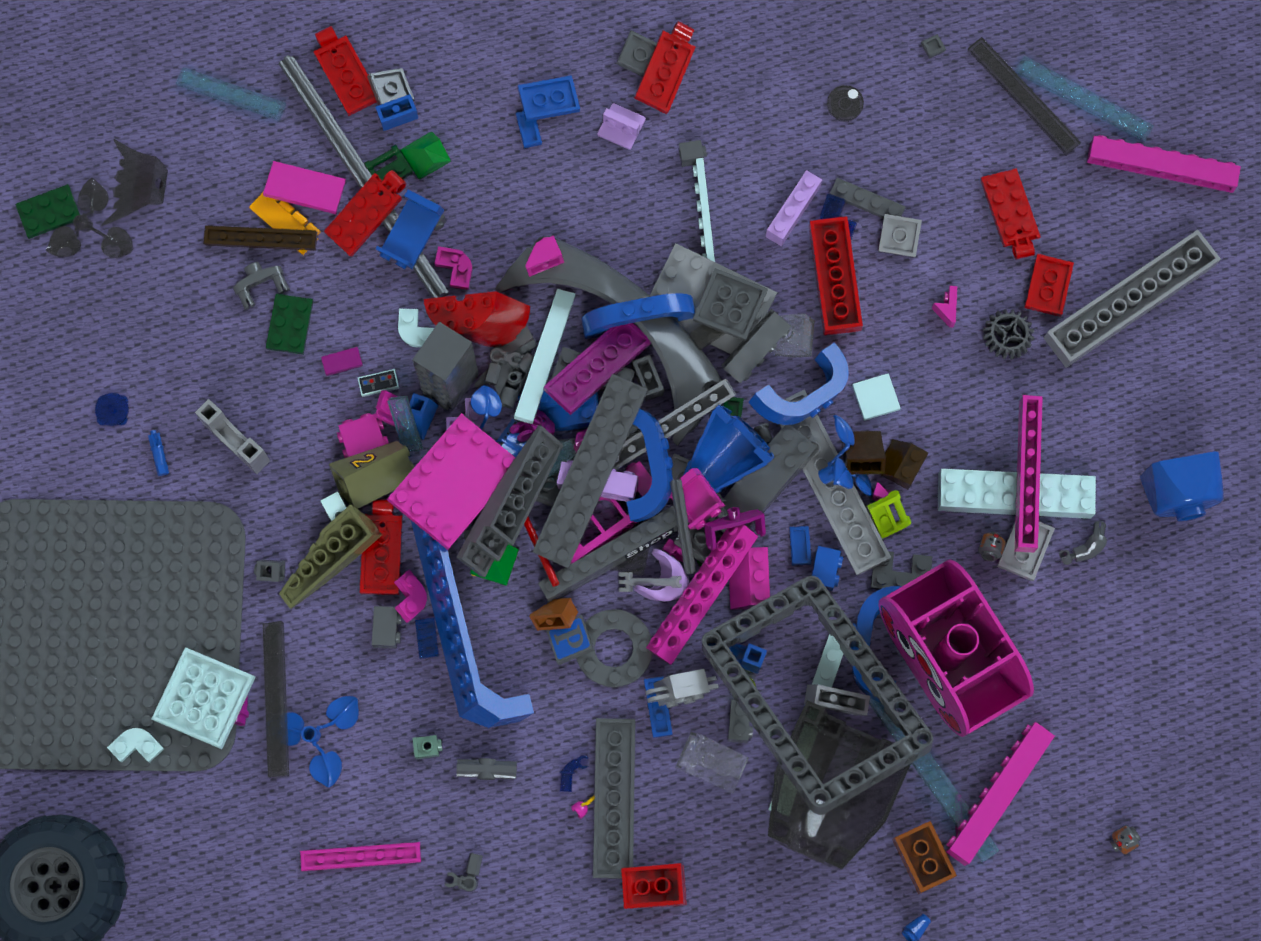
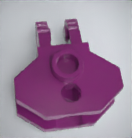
(526, 429)

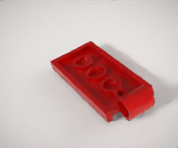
(666, 68)
(344, 71)
(366, 211)
(1011, 212)
(383, 558)

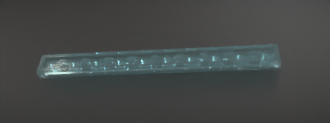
(937, 783)

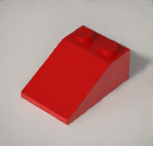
(654, 886)

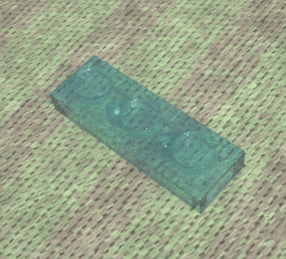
(405, 423)

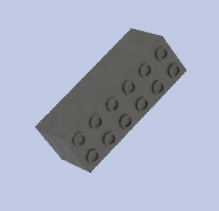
(445, 366)

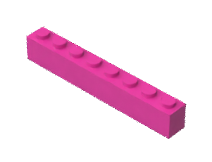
(1163, 164)
(1028, 474)
(999, 794)

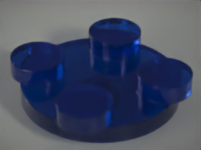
(112, 409)

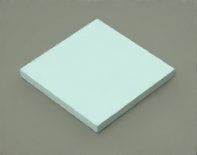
(203, 698)

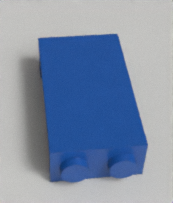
(411, 230)

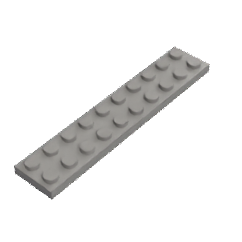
(841, 505)

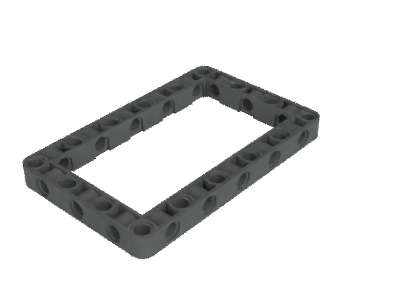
(767, 724)

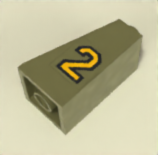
(371, 473)

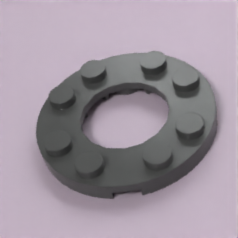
(640, 658)

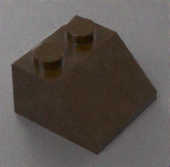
(903, 462)

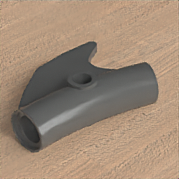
(506, 388)

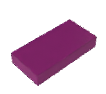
(341, 361)

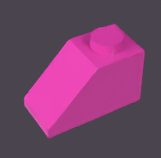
(544, 256)

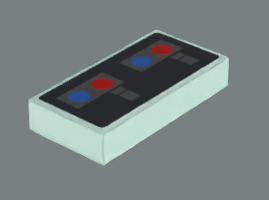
(377, 382)

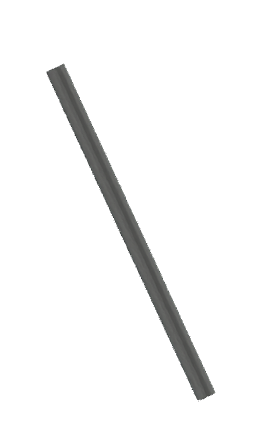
(351, 160)

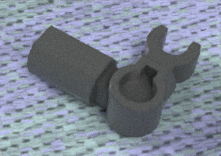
(499, 357)
(468, 882)

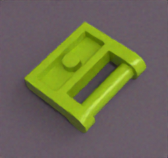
(883, 516)

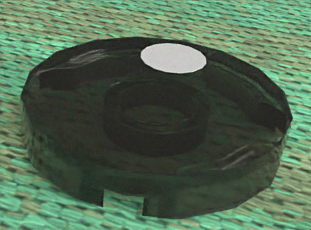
(845, 103)

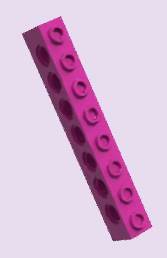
(701, 593)

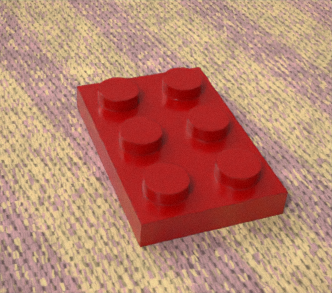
(1049, 285)

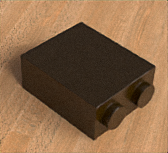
(866, 454)

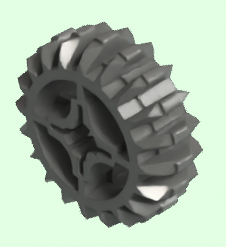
(1001, 330)

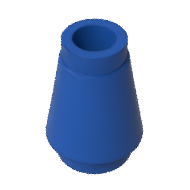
(916, 928)

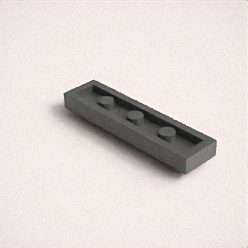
(866, 200)

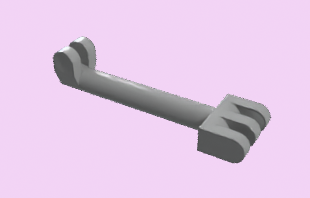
(630, 581)

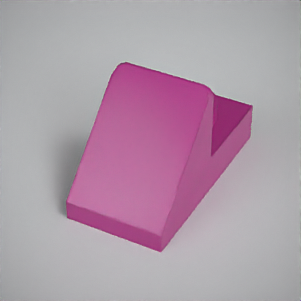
(947, 311)

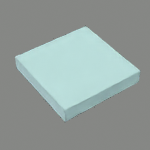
(876, 397)

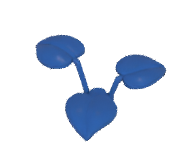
(487, 402)
(836, 469)
(324, 767)

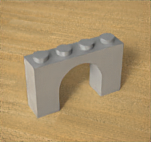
(223, 429)

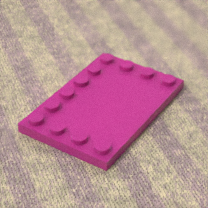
(452, 481)

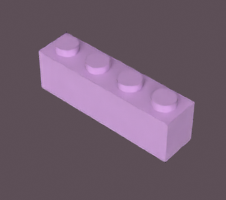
(793, 208)
(618, 487)

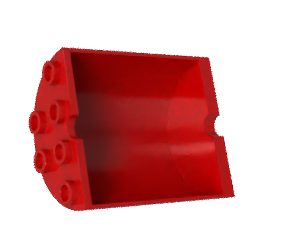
(480, 317)

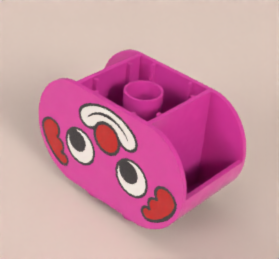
(956, 647)

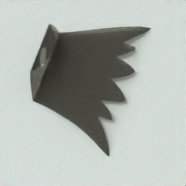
(137, 182)

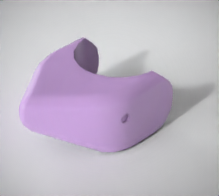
(669, 568)

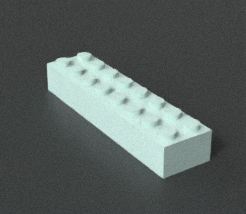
(996, 493)

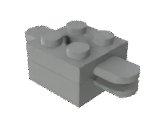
(681, 688)

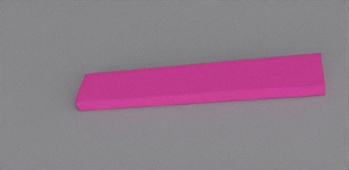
(360, 856)

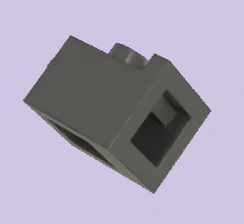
(277, 573)

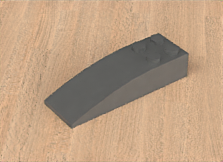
(763, 486)

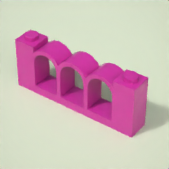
(623, 525)

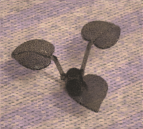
(64, 240)

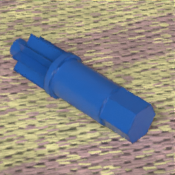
(158, 453)

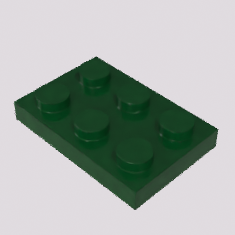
(48, 211)
(289, 324)

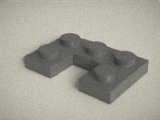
(884, 576)

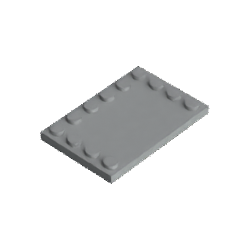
(690, 274)

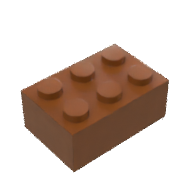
(924, 857)

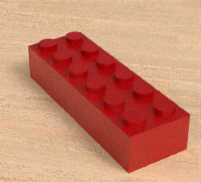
(835, 276)

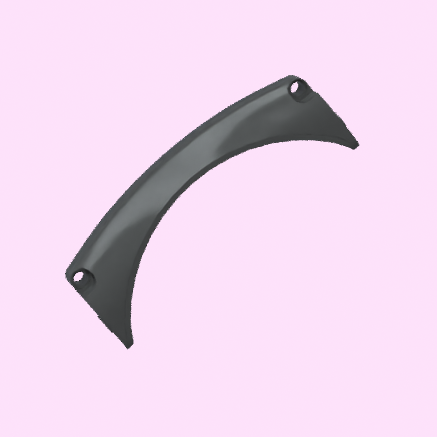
(685, 364)

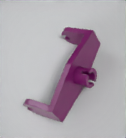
(734, 519)

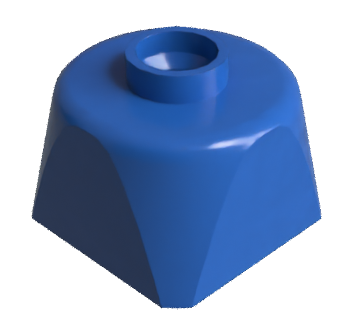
(1184, 486)

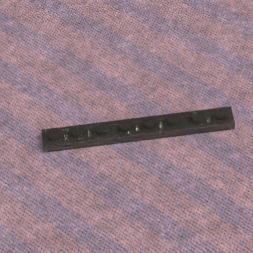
(275, 700)

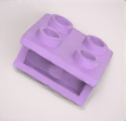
(621, 126)

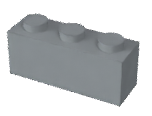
(838, 699)

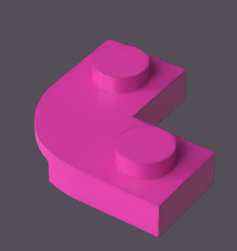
(460, 264)
(414, 593)

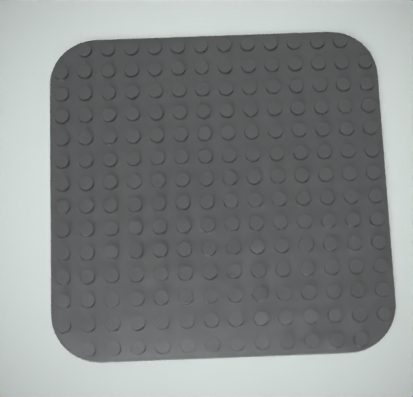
(98, 618)

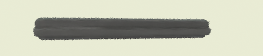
(682, 524)

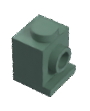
(420, 752)

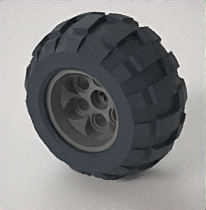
(91, 861)

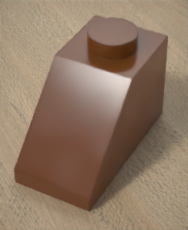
(554, 615)

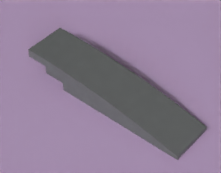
(510, 502)

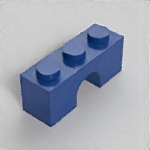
(748, 656)

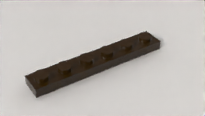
(260, 238)

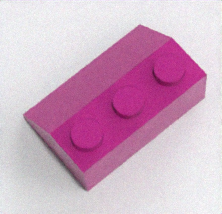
(750, 580)

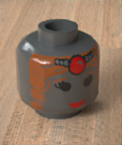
(991, 546)
(1125, 839)

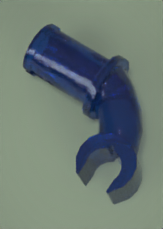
(568, 771)

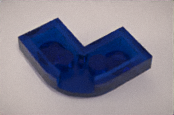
(833, 208)

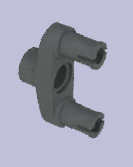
(256, 276)

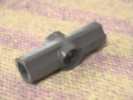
(486, 769)

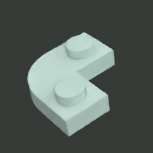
(409, 329)
(135, 739)

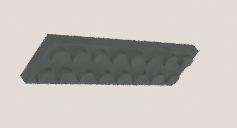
(614, 797)

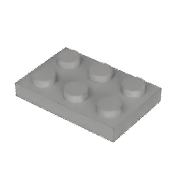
(1025, 563)

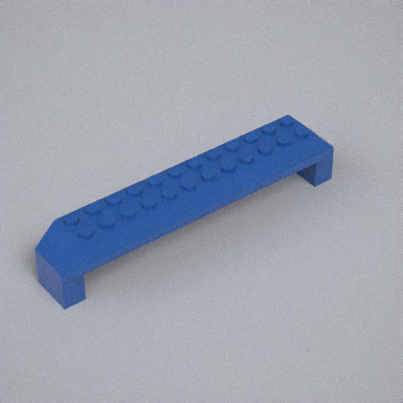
(472, 698)

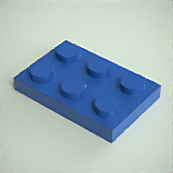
(548, 98)

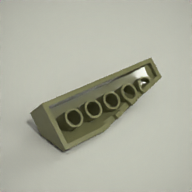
(332, 552)

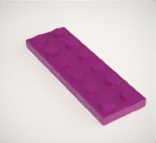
(596, 365)

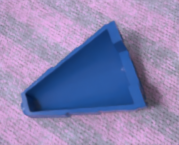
(728, 450)

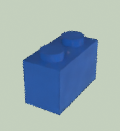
(397, 112)
(826, 565)

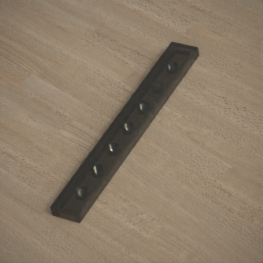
(1024, 96)

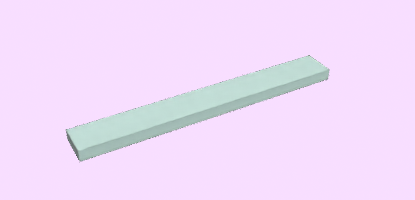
(544, 356)

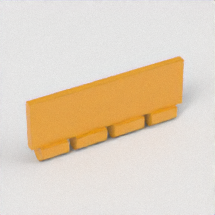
(279, 215)

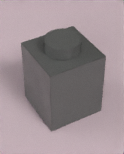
(690, 152)

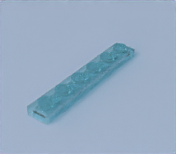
(231, 94)

